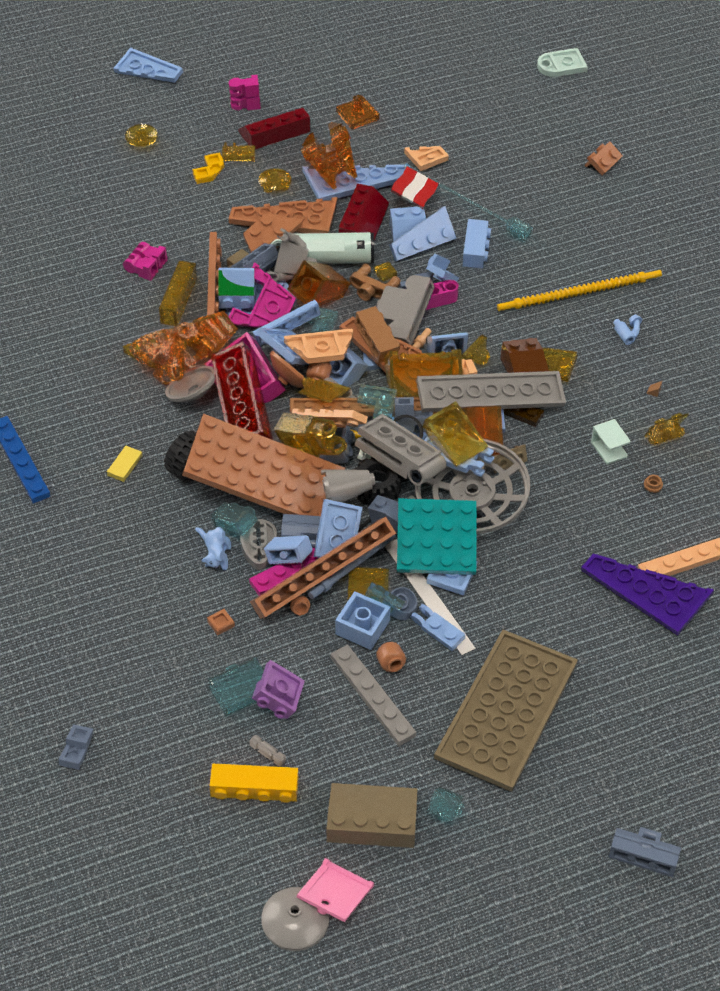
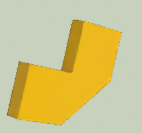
(214, 166)

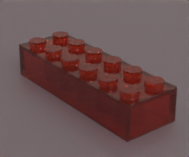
(241, 389)

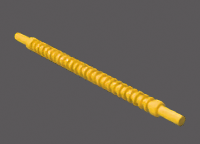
(517, 303)

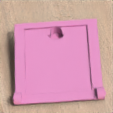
(336, 886)

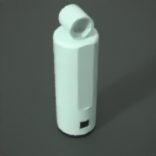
(338, 247)

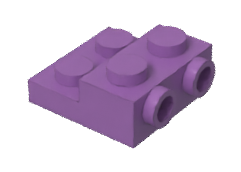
(278, 690)

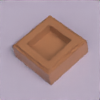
(220, 622)

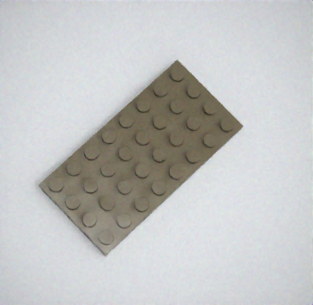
(506, 710)

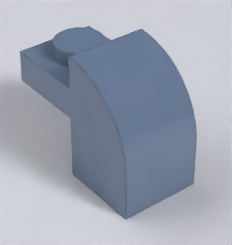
(405, 406)

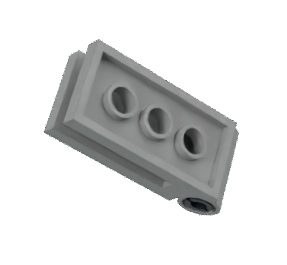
(400, 450)

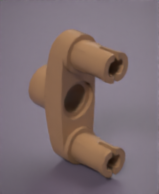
(369, 287)

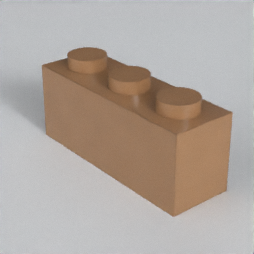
(376, 333)

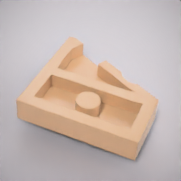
(426, 156)

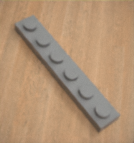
(373, 695)

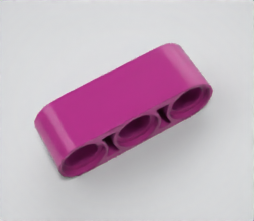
(443, 294)

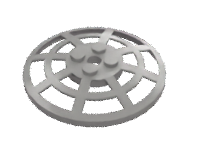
(485, 487)

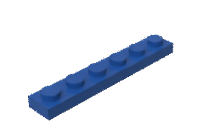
(22, 462)

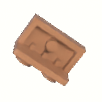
(605, 157)

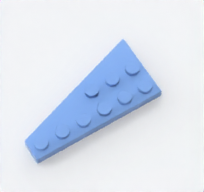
(346, 183)

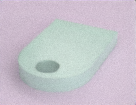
(561, 63)

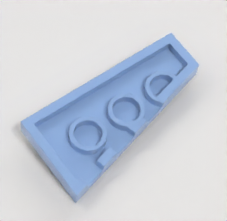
(146, 66)

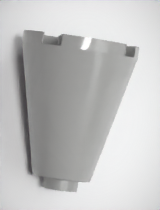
(346, 484)

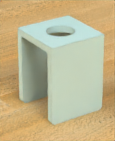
(608, 441)

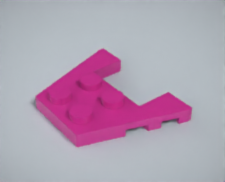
(271, 304)

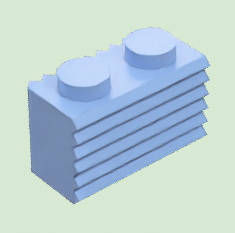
(288, 549)

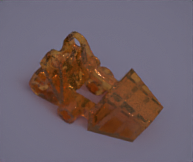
(331, 158)
(204, 335)

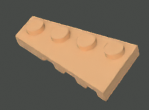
(340, 417)

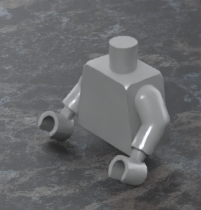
(290, 256)

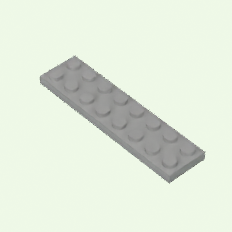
(493, 389)

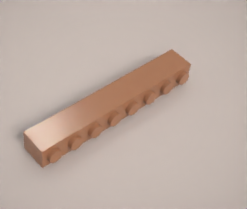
(322, 567)

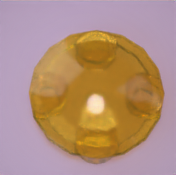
(275, 180)

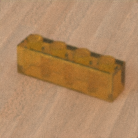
(177, 293)

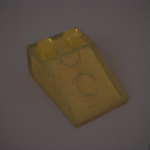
(454, 434)

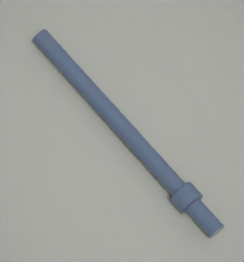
(327, 584)

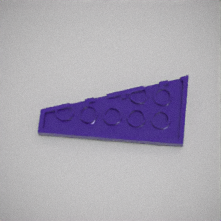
(653, 593)

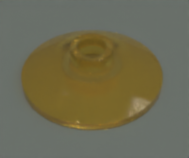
(141, 135)

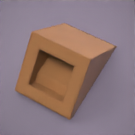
(654, 389)

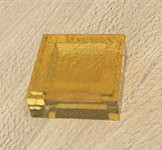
(385, 271)

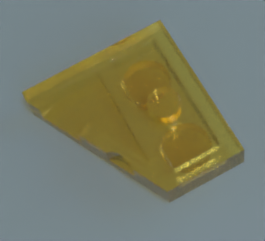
(560, 361)

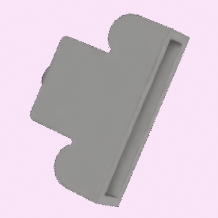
(405, 307)

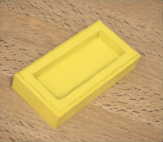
(124, 463)

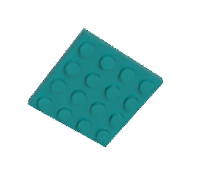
(437, 536)

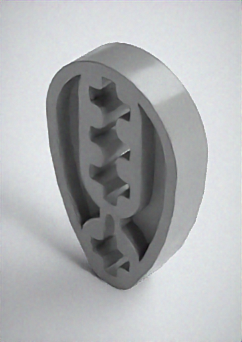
(249, 543)

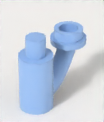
(624, 332)

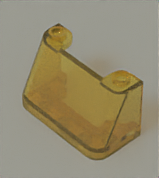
(404, 369)

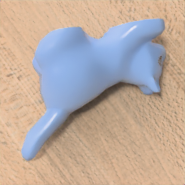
(216, 544)

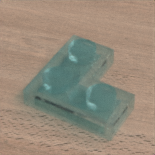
(325, 321)
(381, 397)

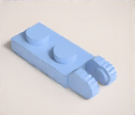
(439, 628)

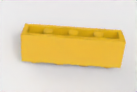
(254, 782)

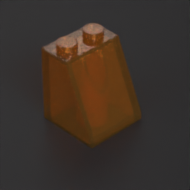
(318, 283)
(487, 422)

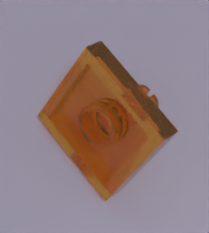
(357, 112)

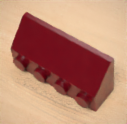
(276, 128)
(364, 211)

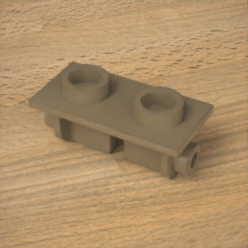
(505, 463)

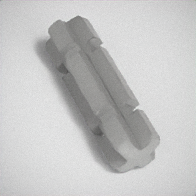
(267, 750)

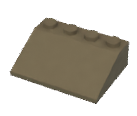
(372, 815)

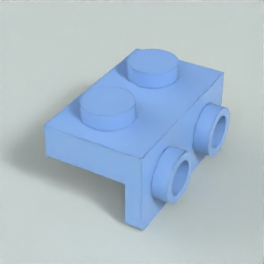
(438, 265)

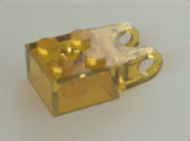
(309, 434)

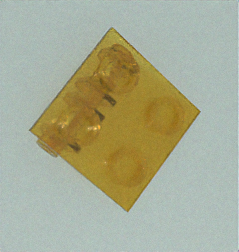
(322, 389)
(666, 429)

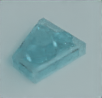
(381, 595)

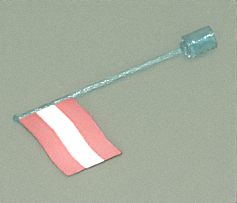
(419, 188)

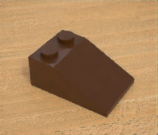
(523, 356)

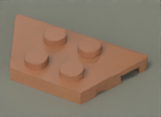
(268, 229)

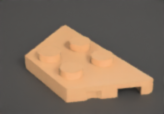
(320, 345)

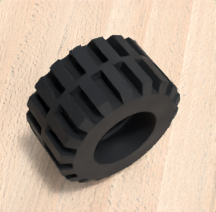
(178, 454)
(390, 481)

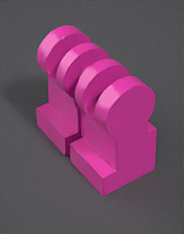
(244, 93)
(146, 260)

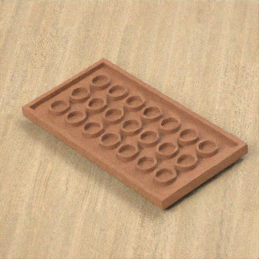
(257, 468)

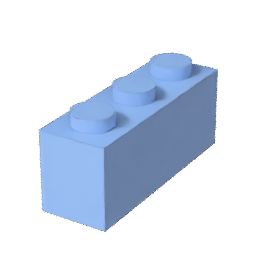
(476, 243)

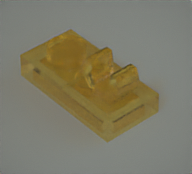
(238, 153)

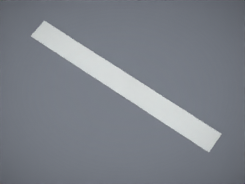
(431, 598)

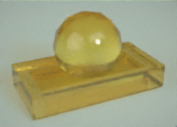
(478, 351)

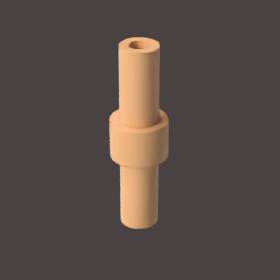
(420, 340)

